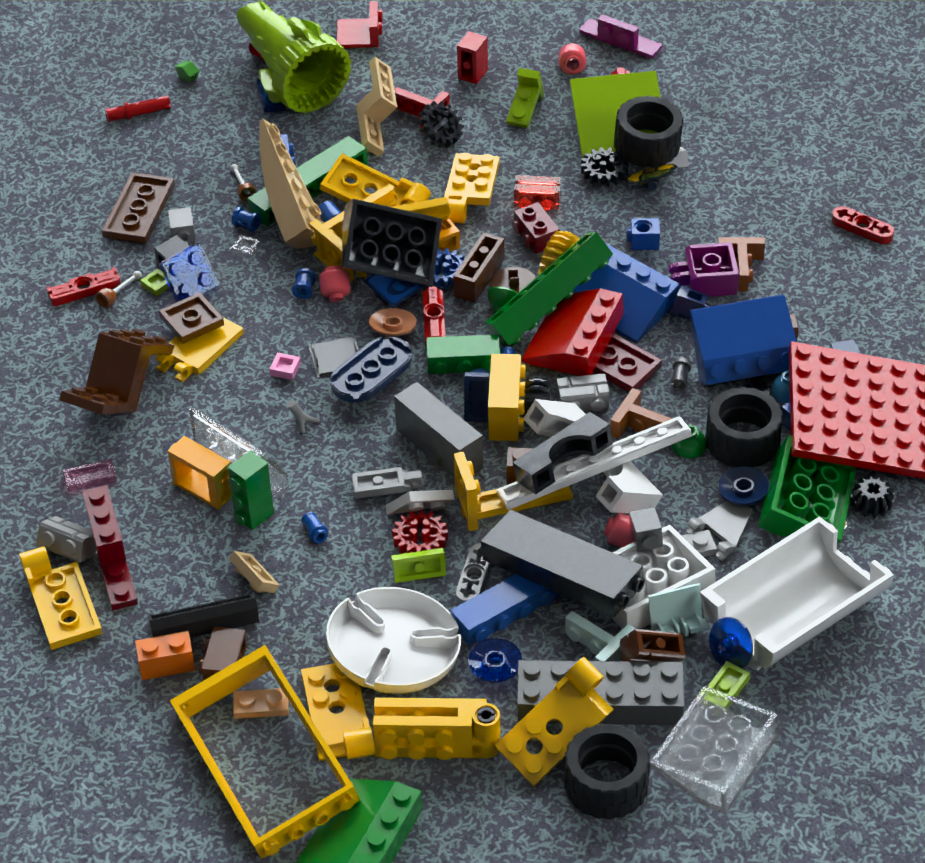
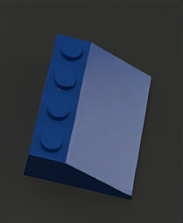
(645, 292)
(742, 339)

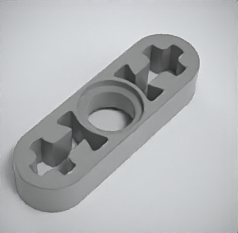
(470, 567)

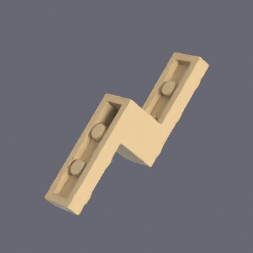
(376, 106)

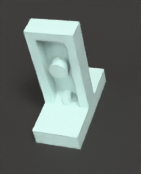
(597, 640)

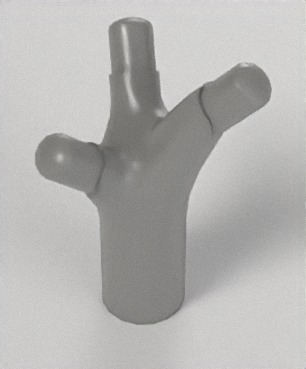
(300, 415)

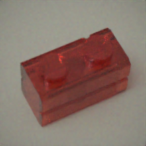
(538, 189)

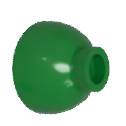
(499, 297)
(692, 446)

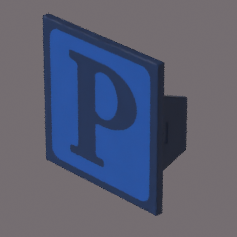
(391, 290)

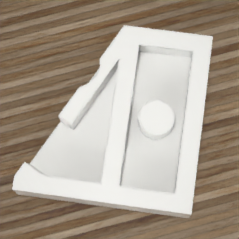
(420, 500)

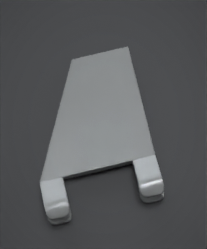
(726, 522)

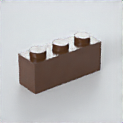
(478, 267)

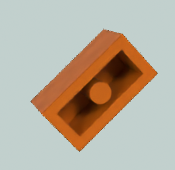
(165, 655)

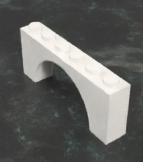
(625, 485)

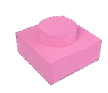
(285, 366)

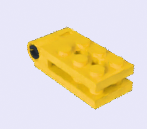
(435, 728)

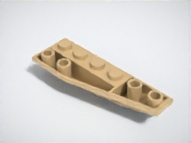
(286, 190)

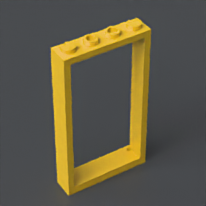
(225, 683)

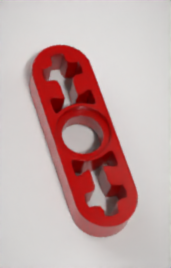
(843, 218)

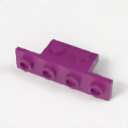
(620, 35)

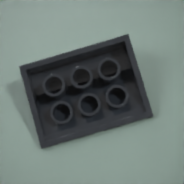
(390, 242)

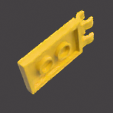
(200, 352)

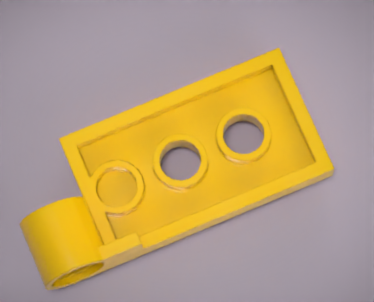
(367, 177)
(470, 183)
(48, 587)

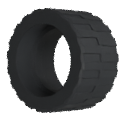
(646, 148)
(744, 448)
(606, 798)

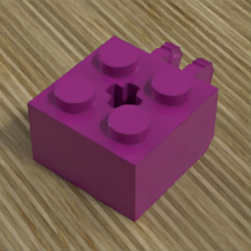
(708, 269)

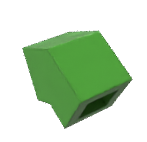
(187, 71)

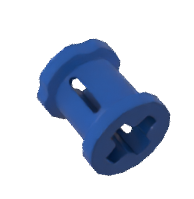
(246, 219)
(303, 283)

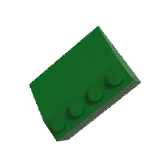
(804, 491)
(368, 830)

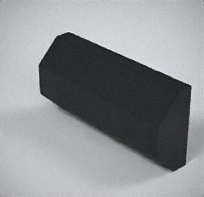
(202, 618)

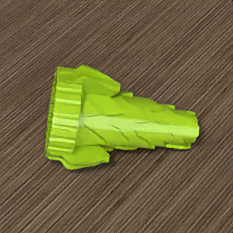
(303, 63)

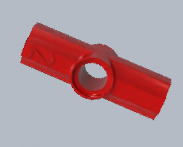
(433, 313)

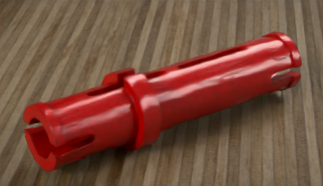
(138, 108)

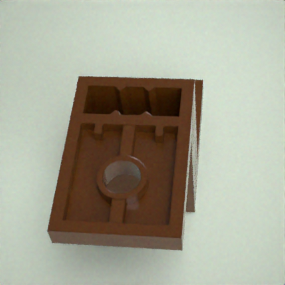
(117, 371)

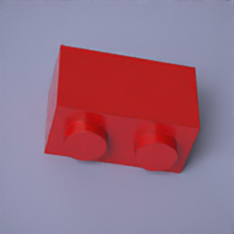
(472, 57)

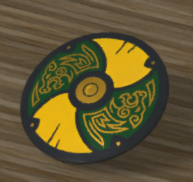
(651, 175)

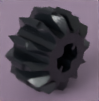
(536, 389)
(872, 496)

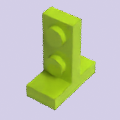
(525, 99)

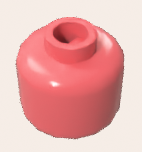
(572, 59)
(334, 283)
(618, 531)

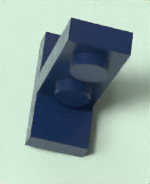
(476, 395)

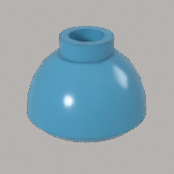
(781, 388)

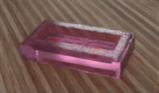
(89, 475)

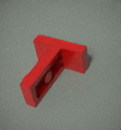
(414, 103)

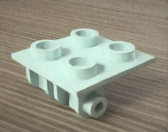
(677, 611)

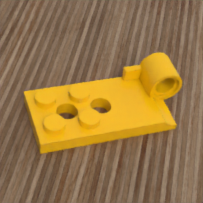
(570, 703)
(344, 732)

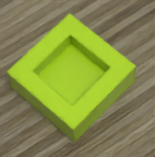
(155, 282)

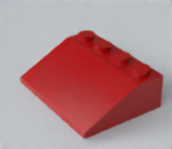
(576, 332)

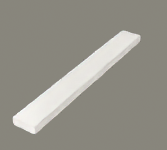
(613, 456)

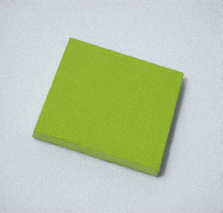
(597, 104)

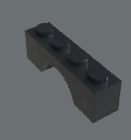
(583, 437)

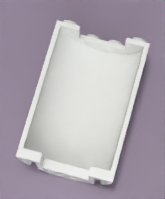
(793, 591)

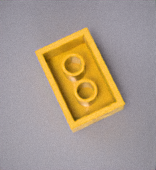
(505, 397)

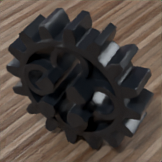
(432, 115)
(598, 163)

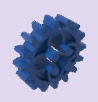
(451, 264)

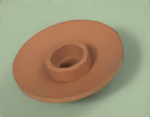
(392, 322)

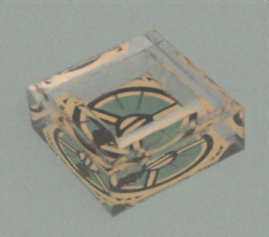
(245, 247)

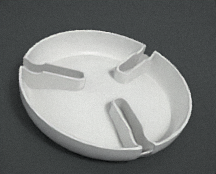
(393, 640)

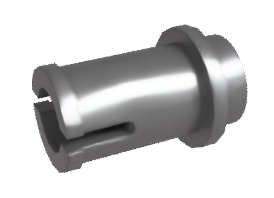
(681, 369)

